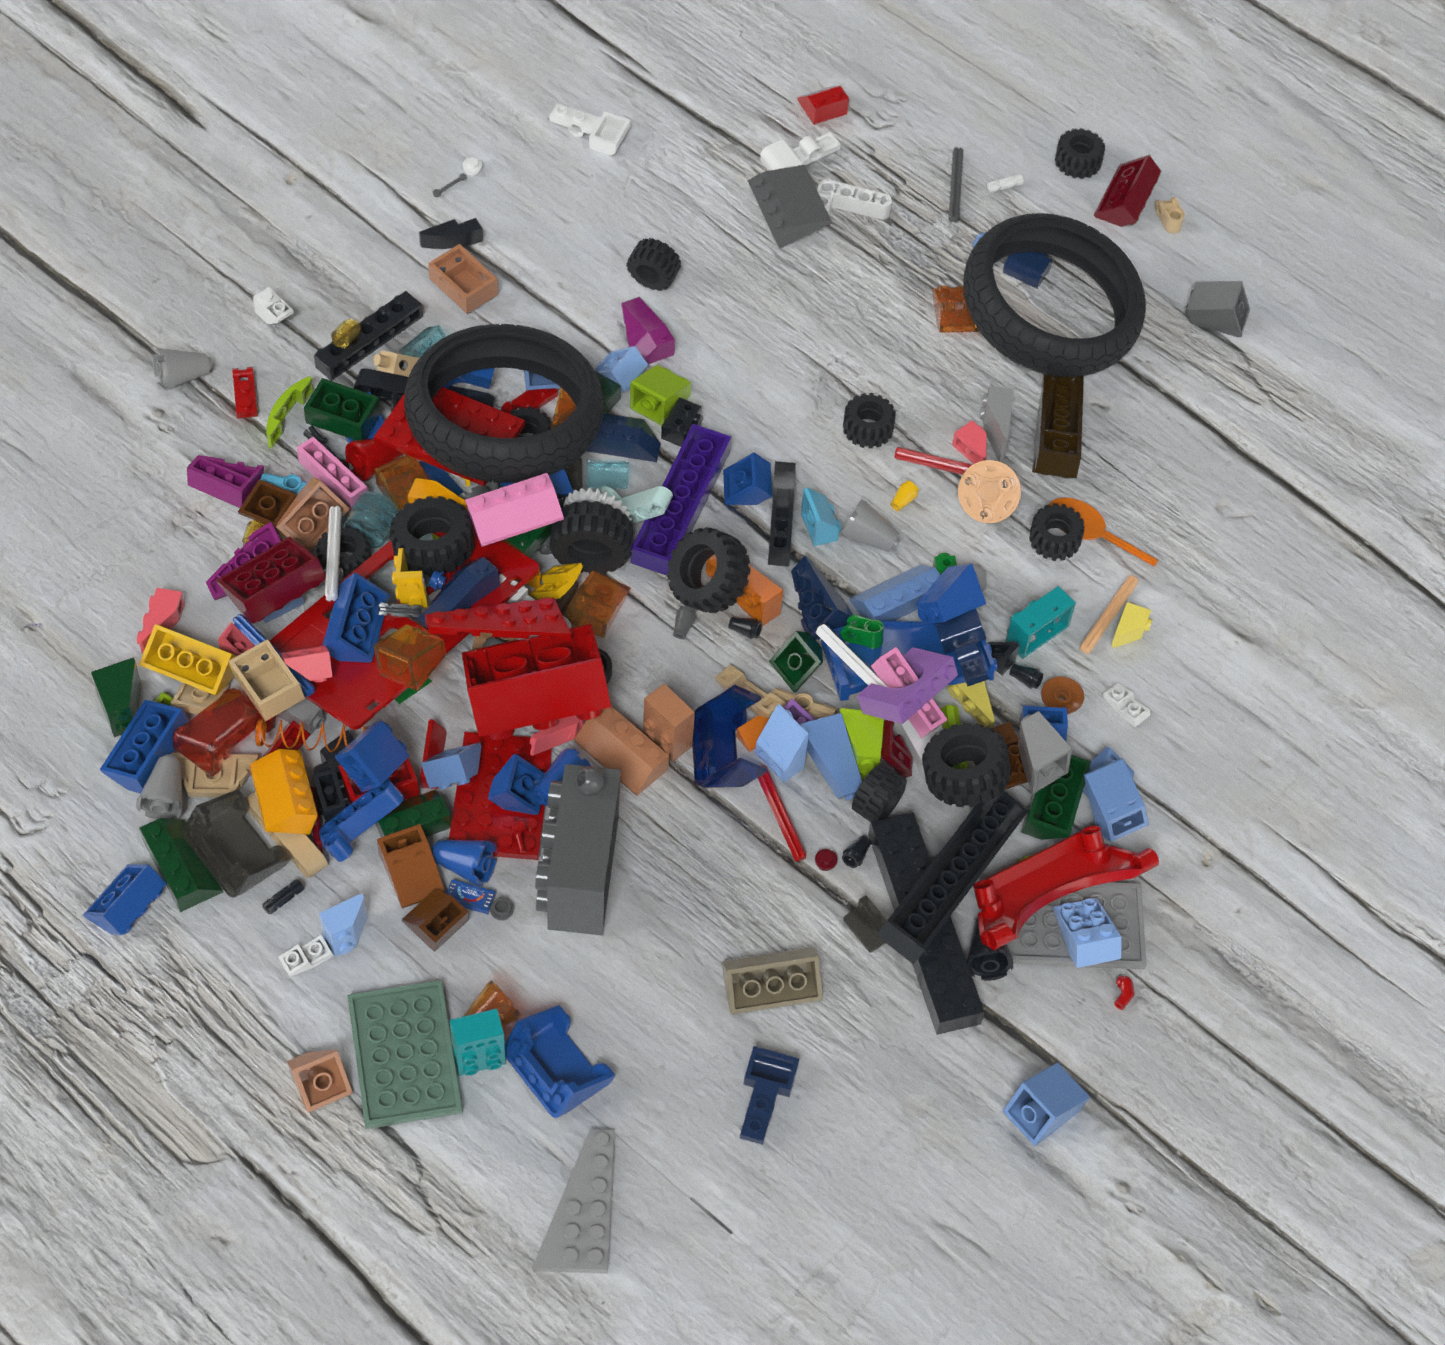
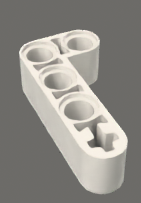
(854, 199)

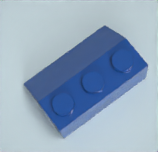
(125, 899)

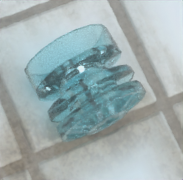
(372, 516)

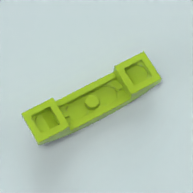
(298, 393)

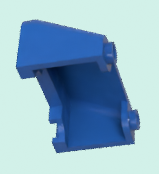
(553, 1063)

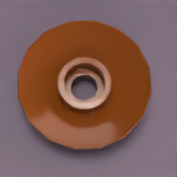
(1062, 688)

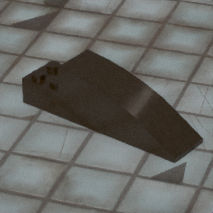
(1059, 427)

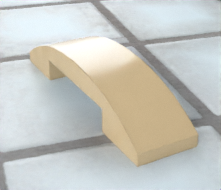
(768, 702)

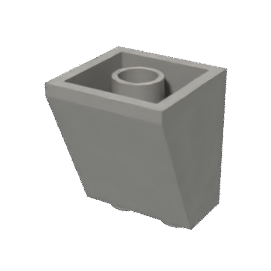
(1042, 752)

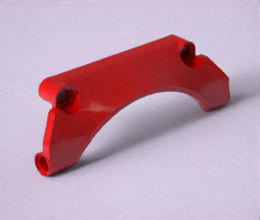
(1061, 869)

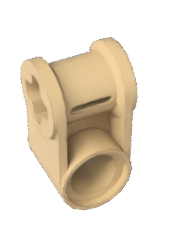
(1170, 214)

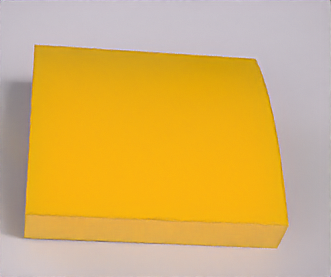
(557, 581)

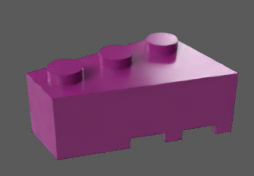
(222, 479)

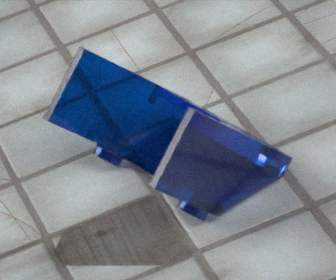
(715, 741)

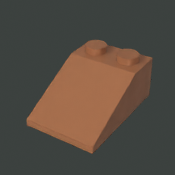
(309, 514)

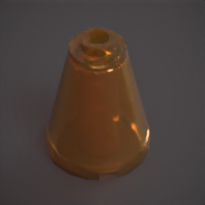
(493, 998)

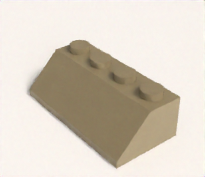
(772, 980)

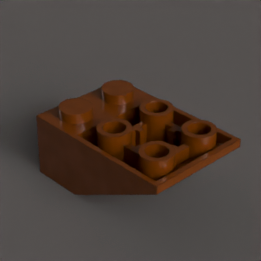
(1017, 771)

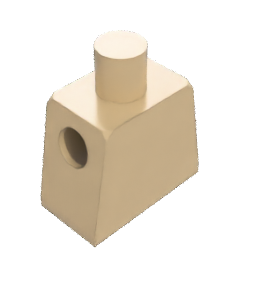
(394, 362)

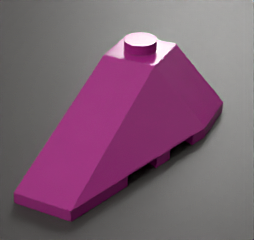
(647, 331)
(258, 542)

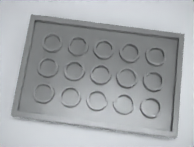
(1043, 944)

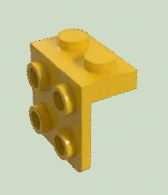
(410, 584)

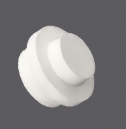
(472, 165)

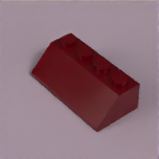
(1128, 192)

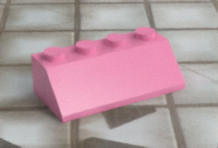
(514, 509)

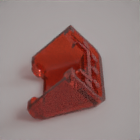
(218, 729)

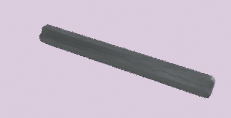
(956, 181)

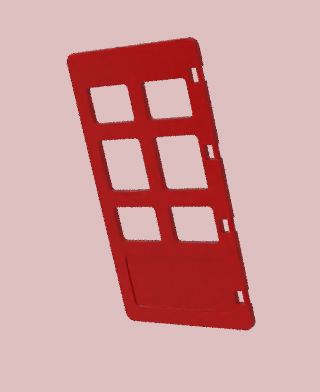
(359, 684)

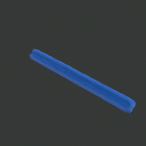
(257, 637)

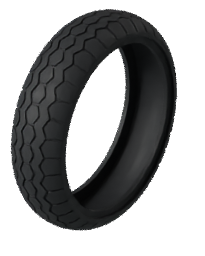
(1084, 248)
(493, 457)

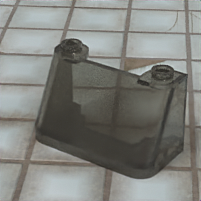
(231, 844)

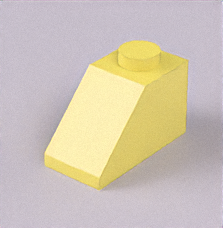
(1132, 624)

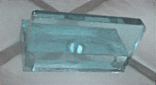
(607, 473)

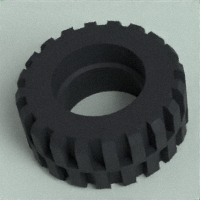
(429, 517)
(592, 536)
(687, 566)
(971, 784)

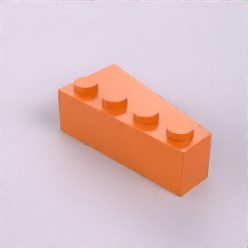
(761, 596)

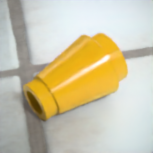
(905, 494)

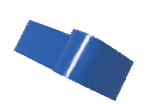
(357, 818)

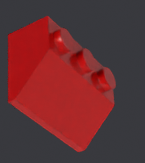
(402, 778)

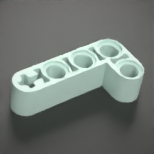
(643, 504)

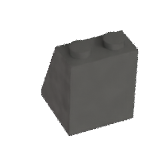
(1219, 306)

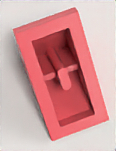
(234, 641)

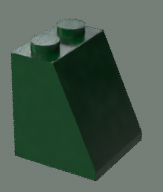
(119, 693)

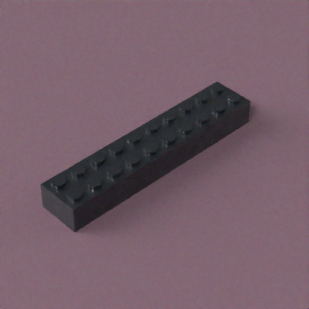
(951, 876)
(942, 966)

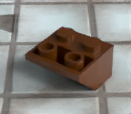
(436, 919)

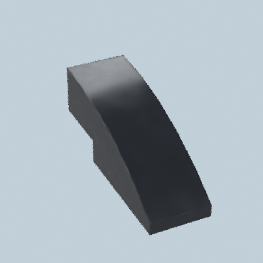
(451, 234)

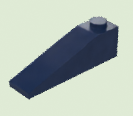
(465, 588)
(817, 599)

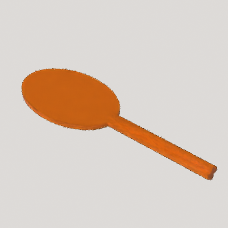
(1096, 526)

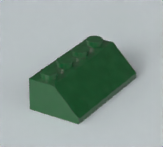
(1056, 805)
(178, 863)

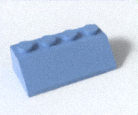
(895, 596)

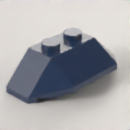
(626, 438)

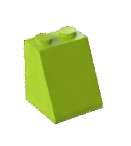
(656, 393)
(865, 738)

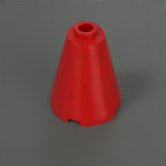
(367, 456)

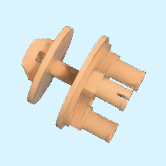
(989, 491)

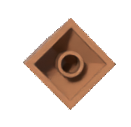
(319, 1078)

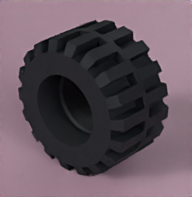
(1080, 153)
(653, 264)
(872, 408)
(534, 420)
(1060, 518)
(351, 541)
(879, 793)

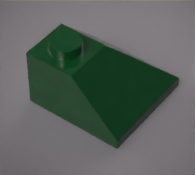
(797, 659)

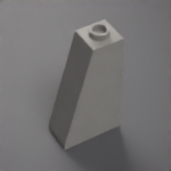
(306, 712)

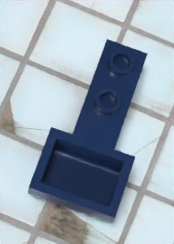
(1028, 267)
(961, 635)
(769, 1075)

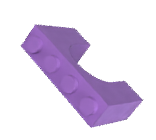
(901, 703)

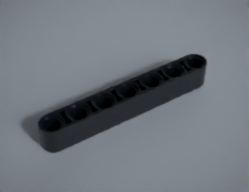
(384, 384)

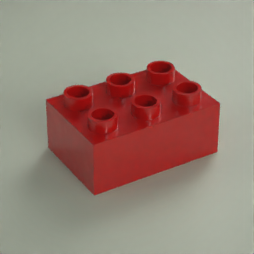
(535, 682)

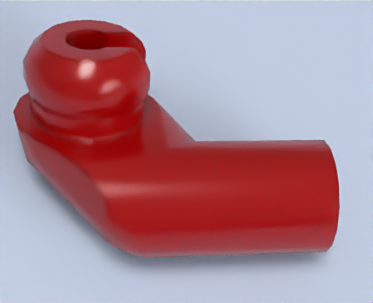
(1127, 992)

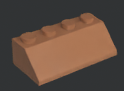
(623, 747)

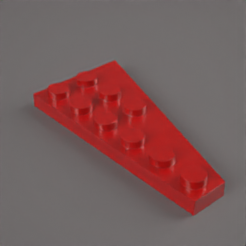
(503, 620)

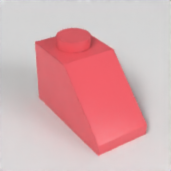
(971, 442)
(311, 663)

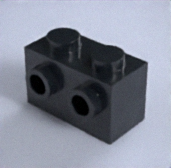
(680, 421)
(329, 793)

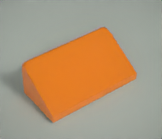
(750, 732)

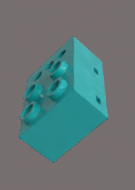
(1040, 616)
(478, 1042)

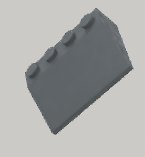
(789, 203)

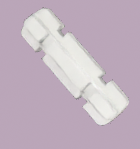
(1005, 183)

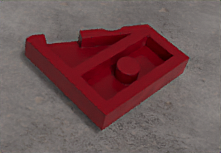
(895, 751)

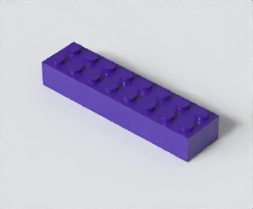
(691, 484)

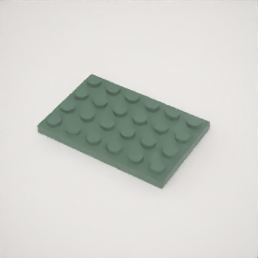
(404, 1054)

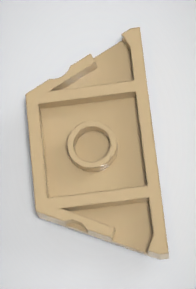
(231, 777)

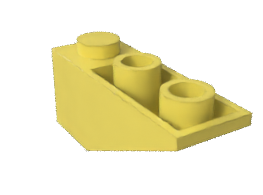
(974, 701)

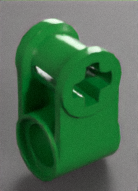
(864, 631)

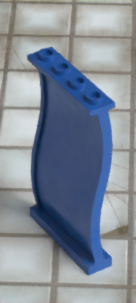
(903, 636)

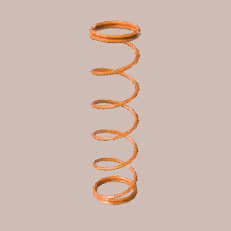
(261, 729)

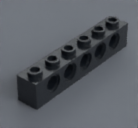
(373, 333)

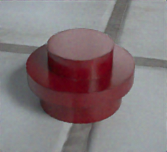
(826, 859)

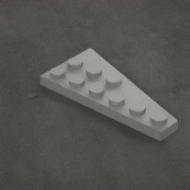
(581, 1223)

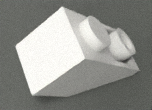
(271, 306)

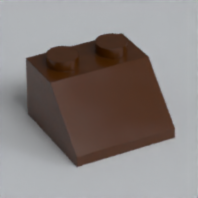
(266, 503)

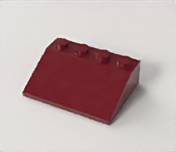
(272, 579)

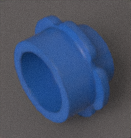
(437, 580)

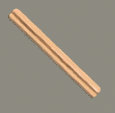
(1108, 614)

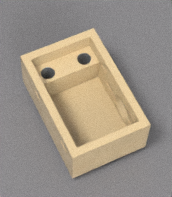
(266, 680)

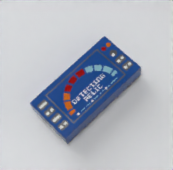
(472, 896)

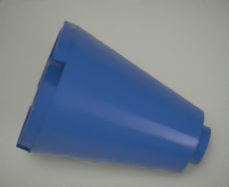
(556, 773)
(466, 858)

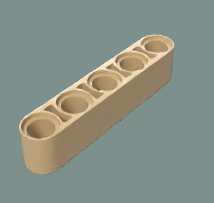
(299, 846)

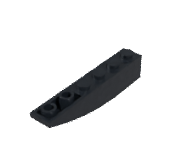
(781, 514)

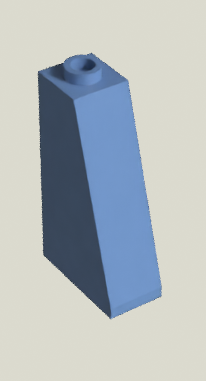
(833, 755)

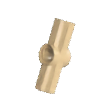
(814, 708)

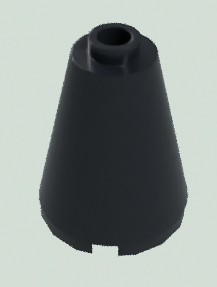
(987, 962)

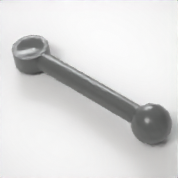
(437, 192)

